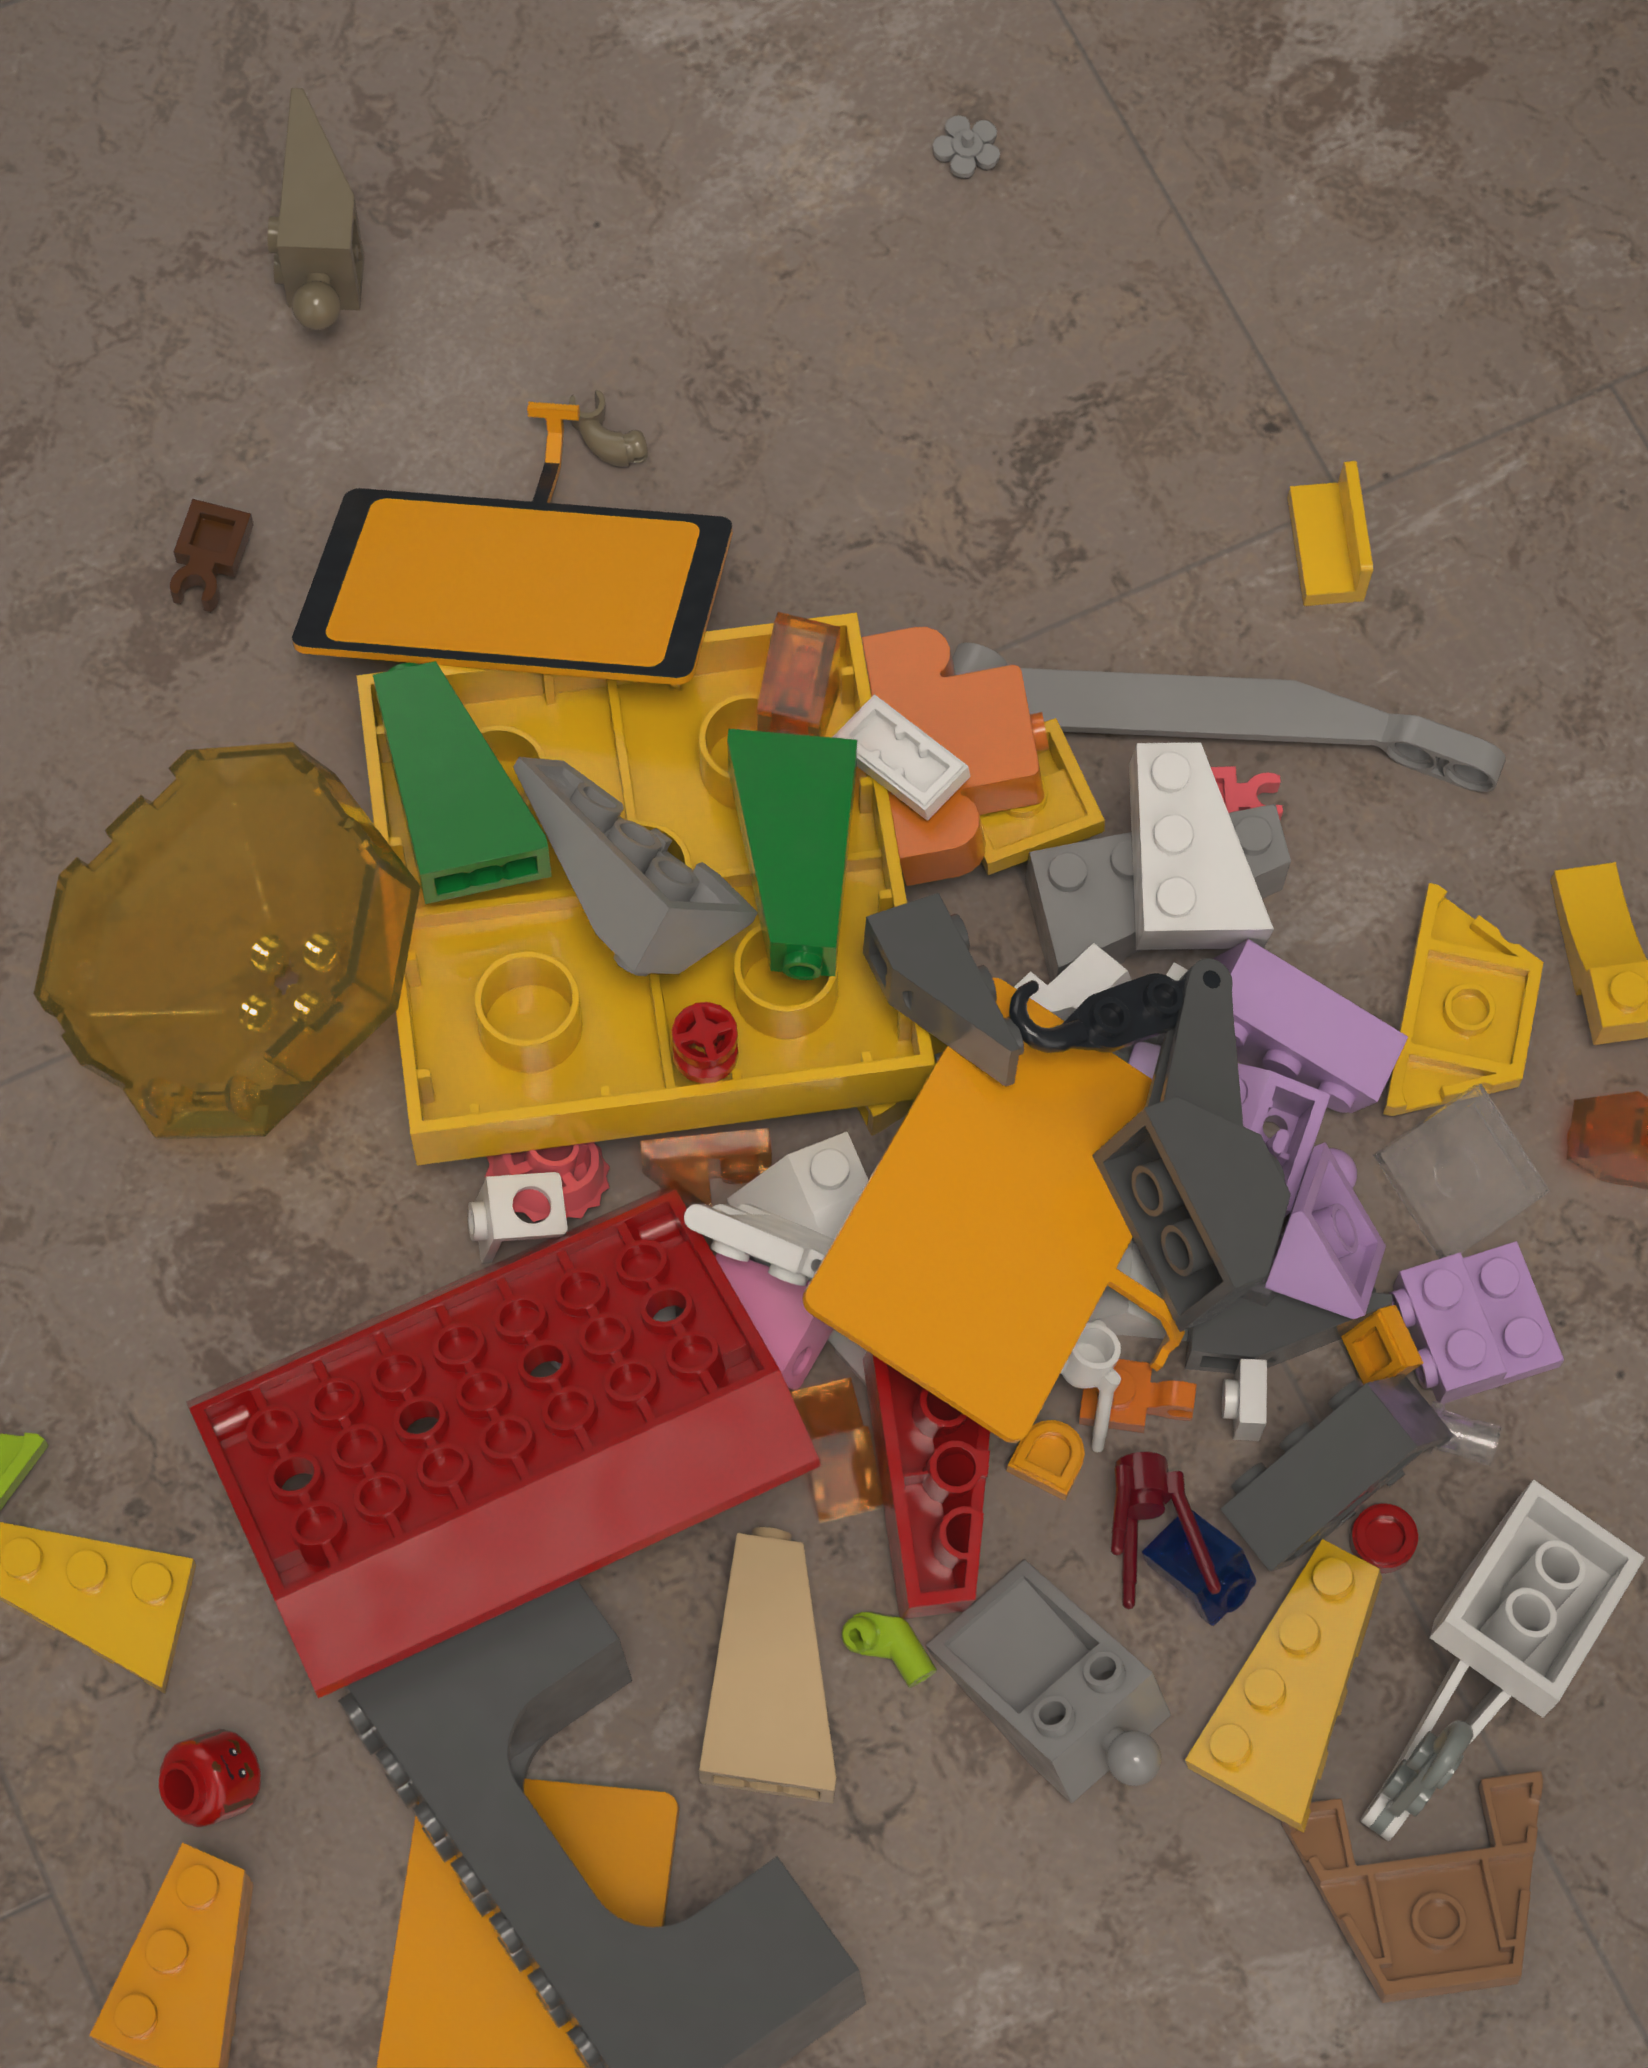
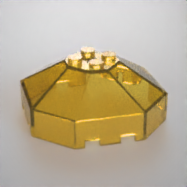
(187, 918)

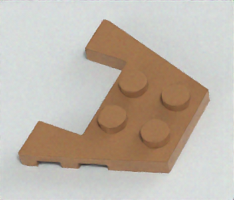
(1434, 1918)

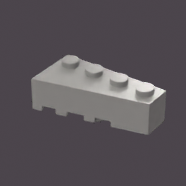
(1087, 887)

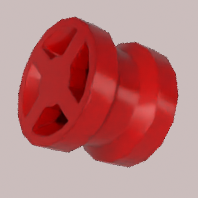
(705, 1026)

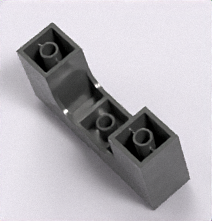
(457, 1734)

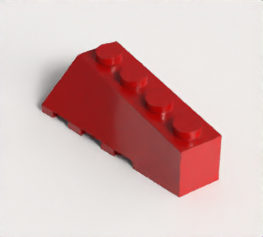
(931, 1489)

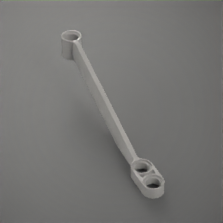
(1244, 712)

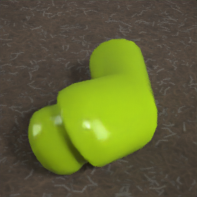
(891, 1639)

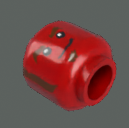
(209, 1778)

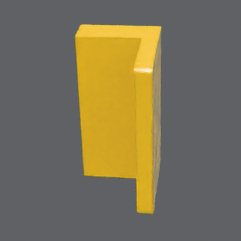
(1331, 539)

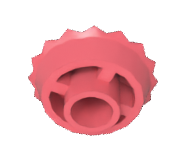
(581, 1172)

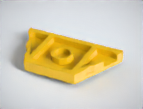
(1462, 1009)

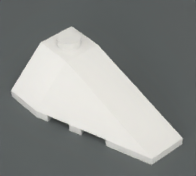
(818, 1192)

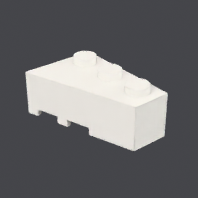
(1187, 857)

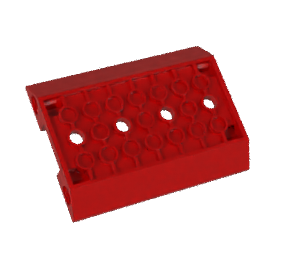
(522, 1471)

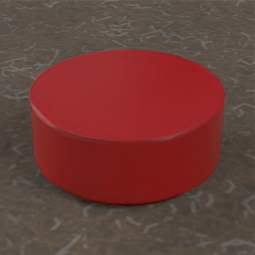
(1384, 1537)

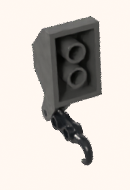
(1184, 1170)

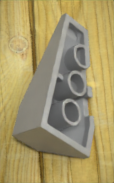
(631, 888)

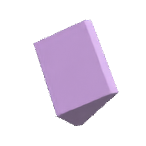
(1328, 1243)

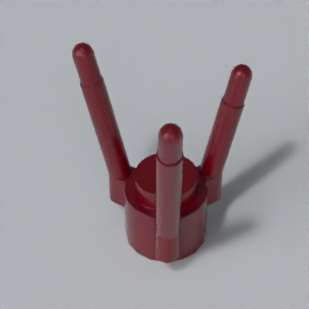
(1141, 1494)

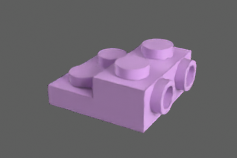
(1475, 1322)

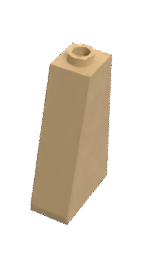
(768, 1690)

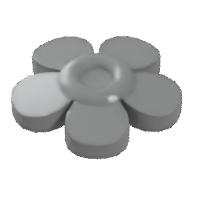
(967, 146)

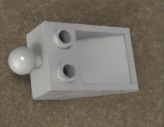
(1055, 1684)

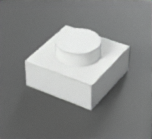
(1246, 1399)

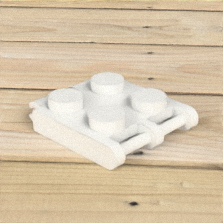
(749, 1230)

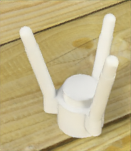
(1092, 1366)

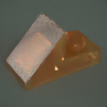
(692, 1160)
(848, 1470)

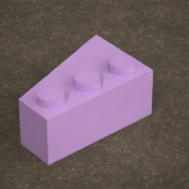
(1308, 1030)

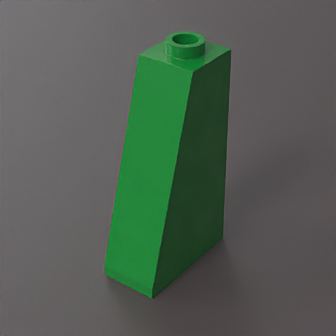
(456, 799)
(795, 832)

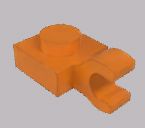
(1139, 1397)

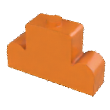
(977, 719)

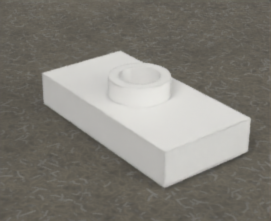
(904, 757)

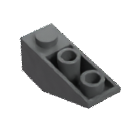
(933, 980)
(1268, 1333)

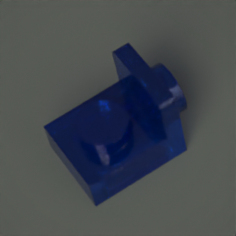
(1174, 1560)

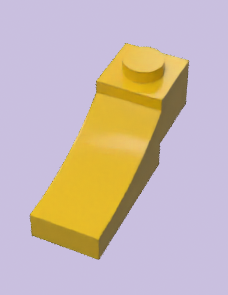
(1603, 951)

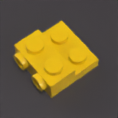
(1062, 818)

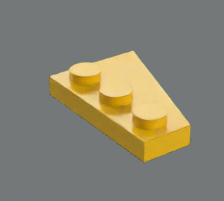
(100, 1594)

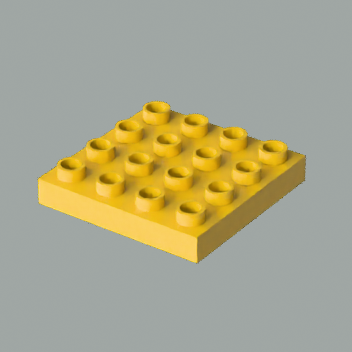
(514, 1005)

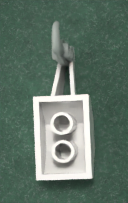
(1519, 1620)

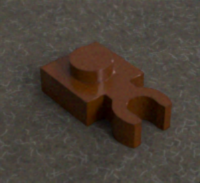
(209, 545)

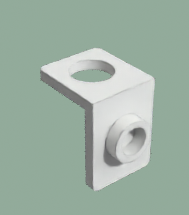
(493, 1217)

